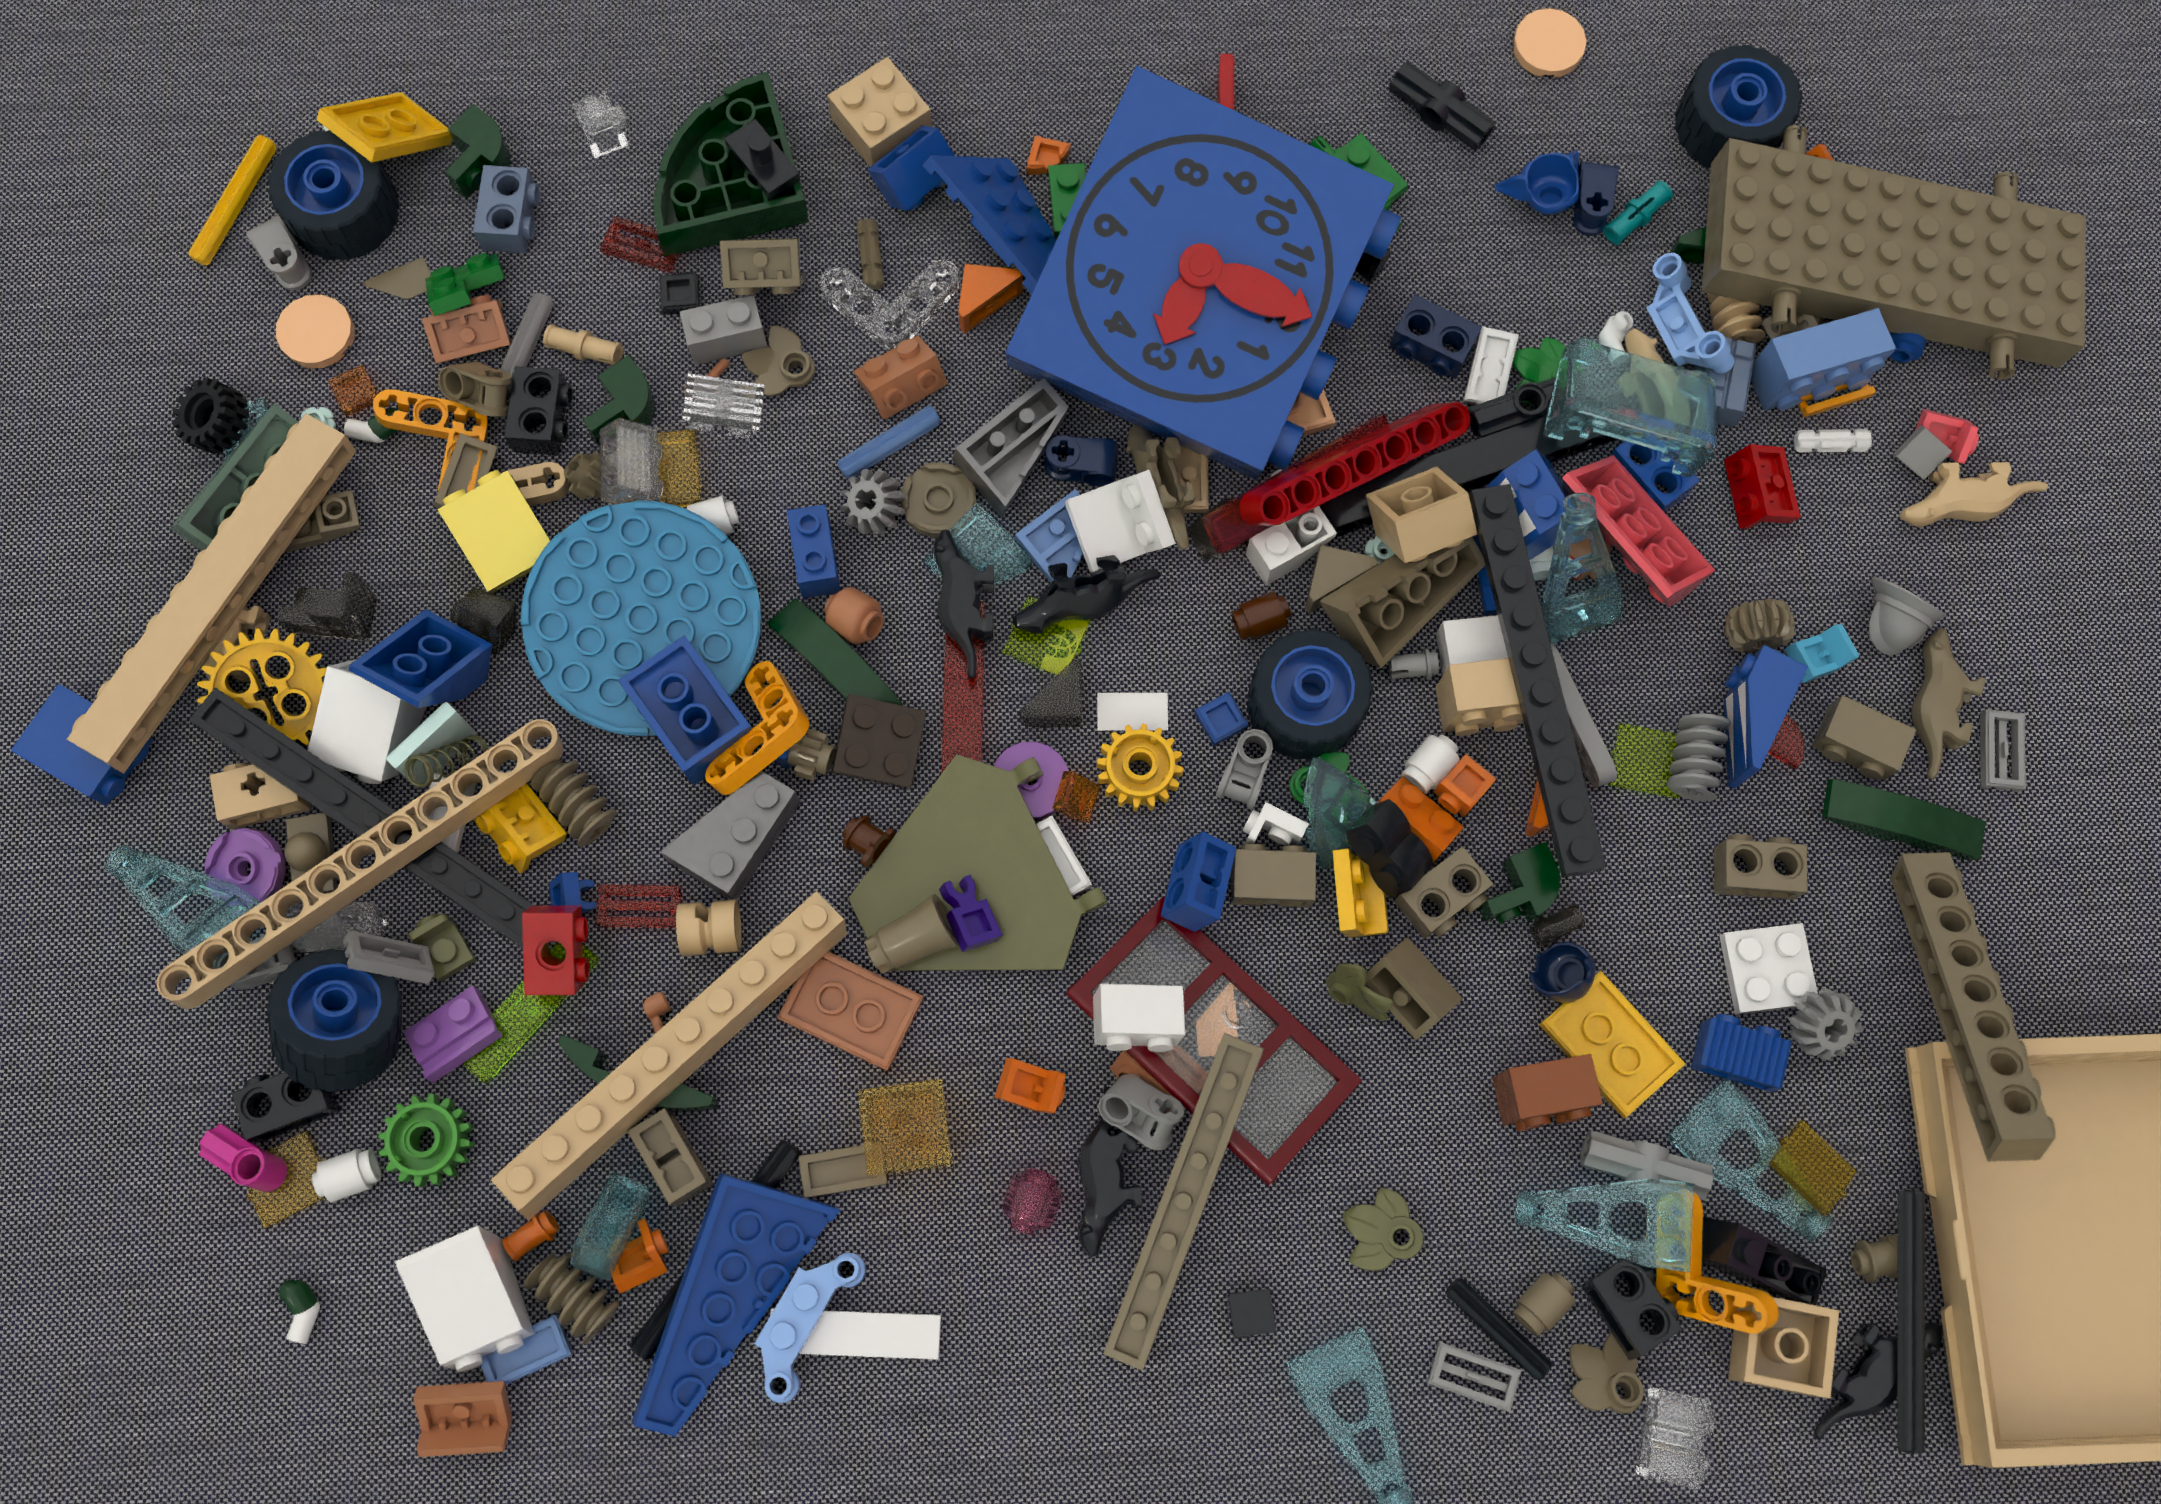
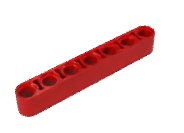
(1404, 439)

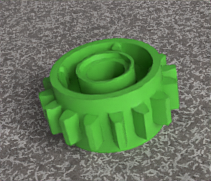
(404, 1134)

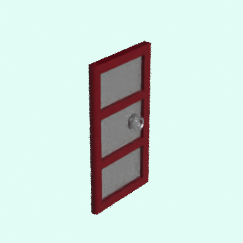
(1297, 1075)

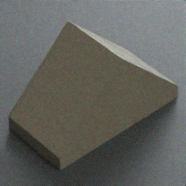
(1332, 571)

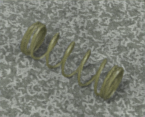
(426, 764)

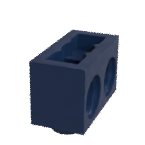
(1439, 329)

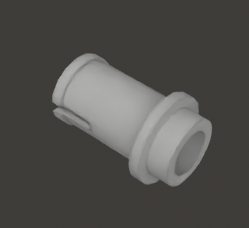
(1414, 665)

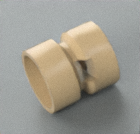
(708, 927)

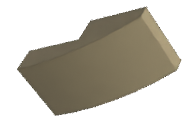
(331, 519)

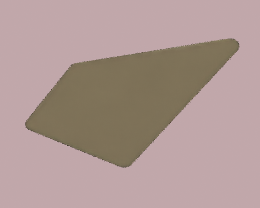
(402, 281)

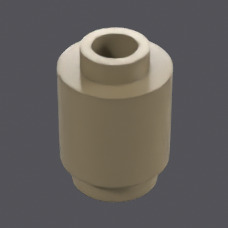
(1544, 1303)

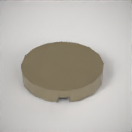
(937, 498)

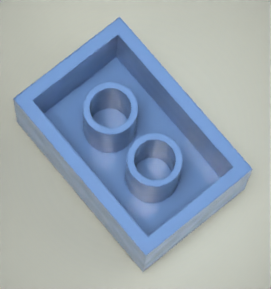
(1821, 359)

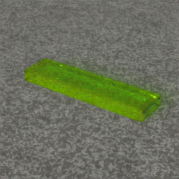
(518, 1020)

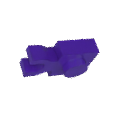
(969, 919)

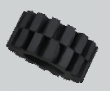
(195, 411)

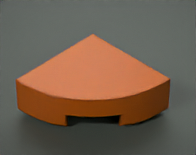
(1045, 153)

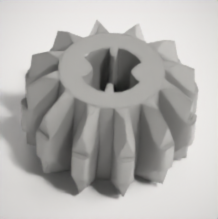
(886, 502)
(1825, 1024)

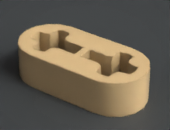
(532, 482)

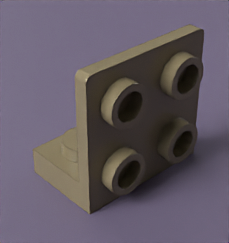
(761, 263)

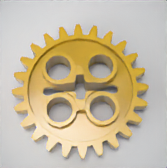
(303, 678)

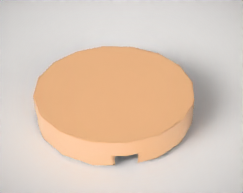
(1549, 43)
(315, 331)

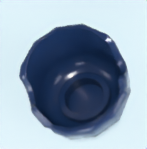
(1563, 972)

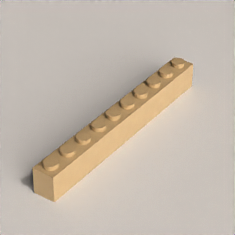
(212, 594)
(670, 1056)

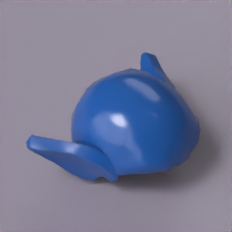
(1546, 183)

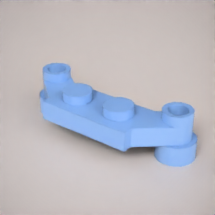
(1679, 323)
(797, 1317)

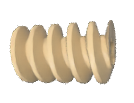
(1736, 318)

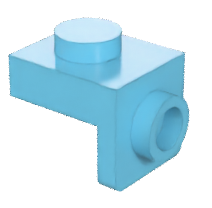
(1824, 652)

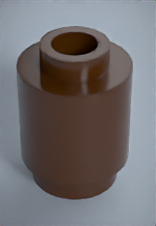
(1261, 616)

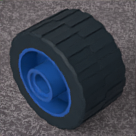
(1737, 96)
(332, 197)
(1310, 693)
(333, 1022)

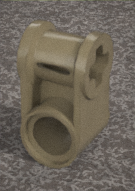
(476, 387)

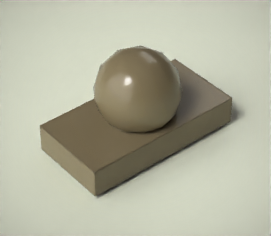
(309, 844)

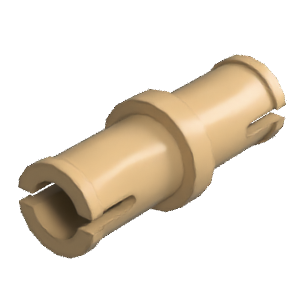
(582, 345)

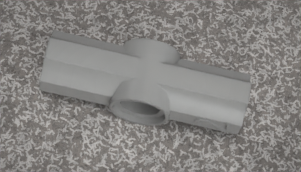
(1643, 1161)

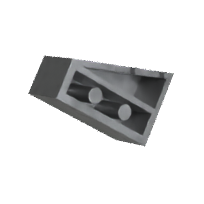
(1010, 445)
(735, 835)

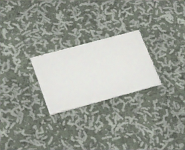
(1132, 709)

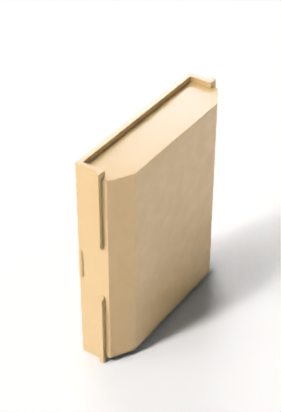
(2051, 1257)

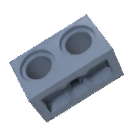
(498, 209)

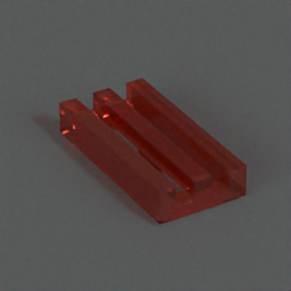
(634, 255)
(605, 904)

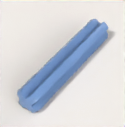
(889, 442)

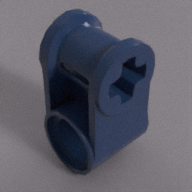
(1595, 198)
(1087, 460)

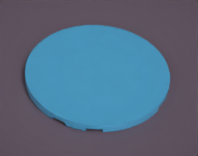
(623, 591)

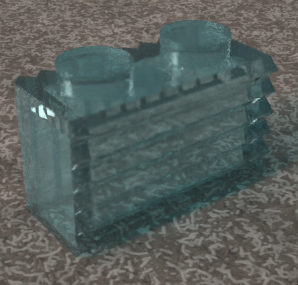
(609, 1226)

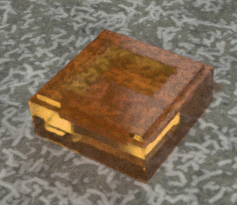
(353, 390)
(1076, 797)

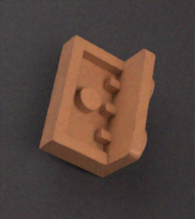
(901, 376)
(463, 1418)

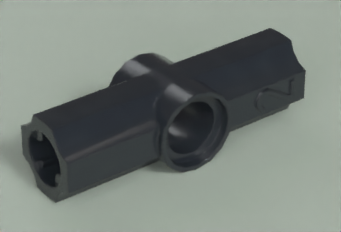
(1442, 105)
(1507, 412)

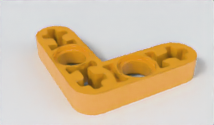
(400, 421)
(778, 731)
(1732, 1294)

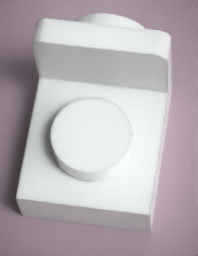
(1281, 826)

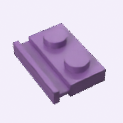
(452, 1034)

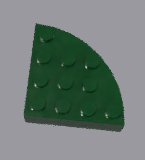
(705, 190)

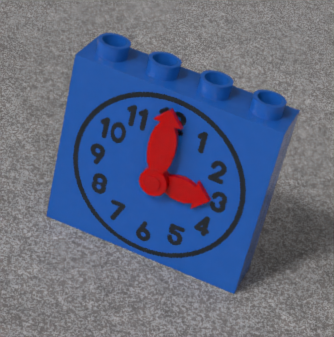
(1203, 275)

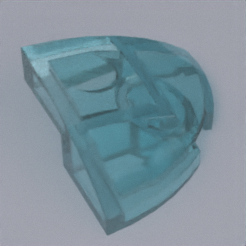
(985, 544)
(1333, 807)

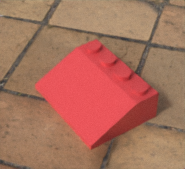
(1640, 530)

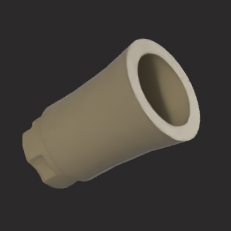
(912, 936)

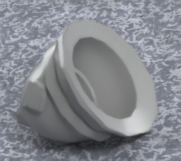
(1899, 617)

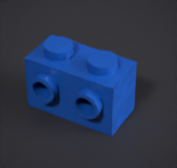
(901, 170)

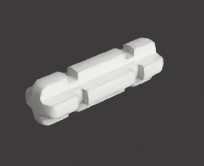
(1832, 440)

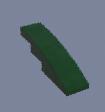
(1903, 818)

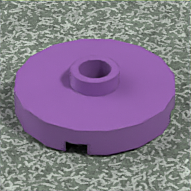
(1042, 794)
(233, 852)

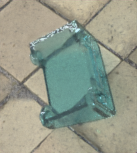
(1635, 402)

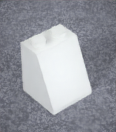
(360, 725)
(466, 1298)

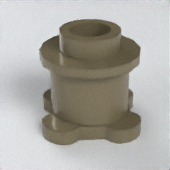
(1876, 1258)

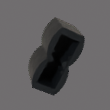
(1390, 849)

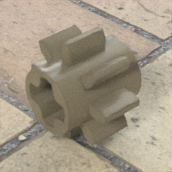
(584, 475)
(812, 755)

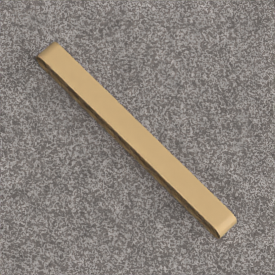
(345, 865)

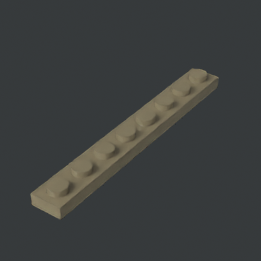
(1183, 1201)

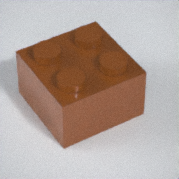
(1547, 1090)

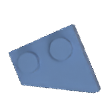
(1052, 539)

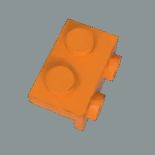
(1425, 817)

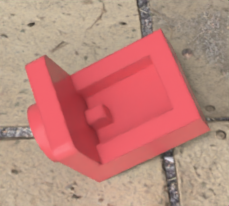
(1953, 431)

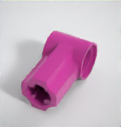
(242, 1158)

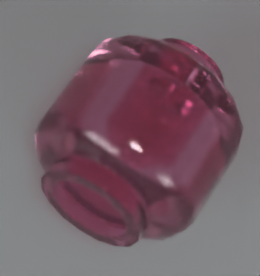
(1032, 1200)

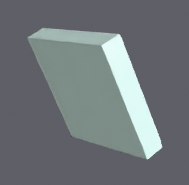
(438, 729)

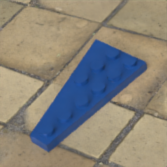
(999, 209)
(732, 1277)

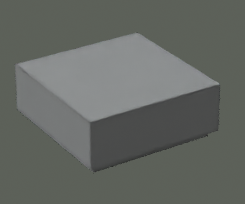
(1922, 452)

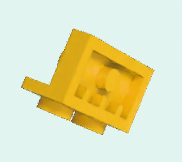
(521, 827)
(1359, 899)

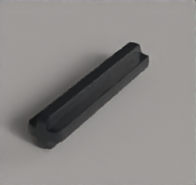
(1498, 1329)

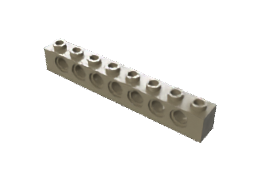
(1972, 1009)

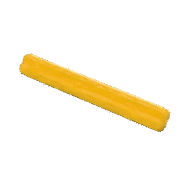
(232, 200)

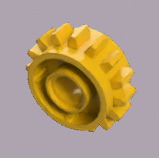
(1143, 746)

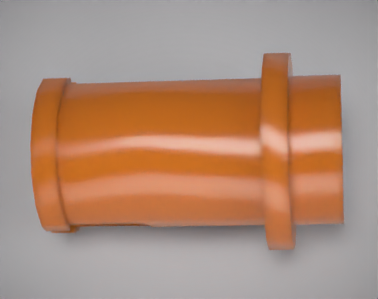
(530, 1235)

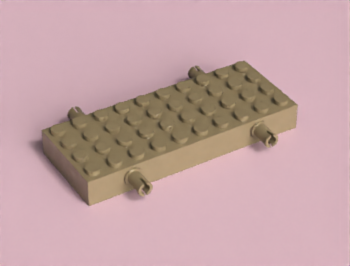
(1923, 252)

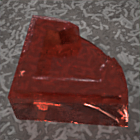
(1788, 744)

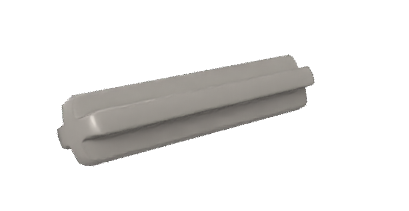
(527, 334)

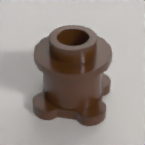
(866, 839)

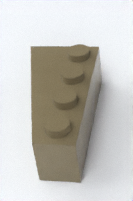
(1398, 598)

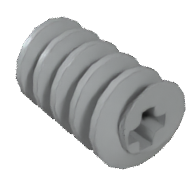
(1695, 755)

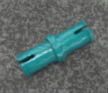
(1653, 199)

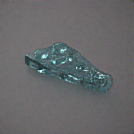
(1592, 607)
(140, 869)
(1712, 1124)
(1668, 1219)
(1332, 1366)

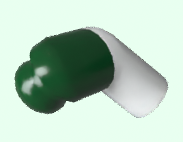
(369, 431)
(303, 1306)

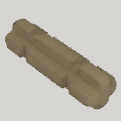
(870, 253)

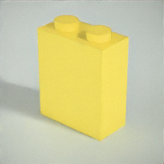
(495, 529)

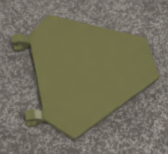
(979, 828)

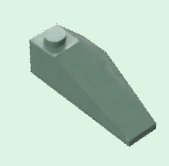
(240, 470)

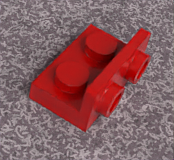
(1761, 486)

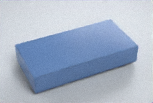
(538, 1351)

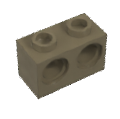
(1761, 876)
(1438, 887)
(670, 1157)

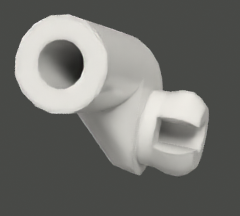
(1615, 330)

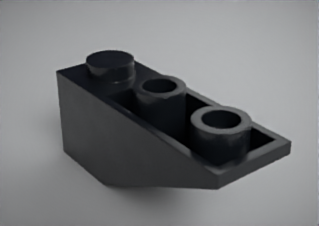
(1760, 1261)

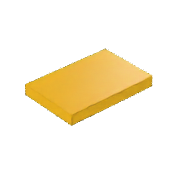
(385, 126)
(1624, 1047)

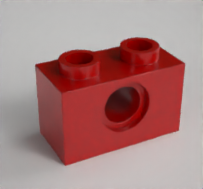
(542, 970)

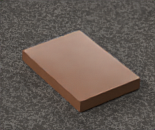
(852, 1009)

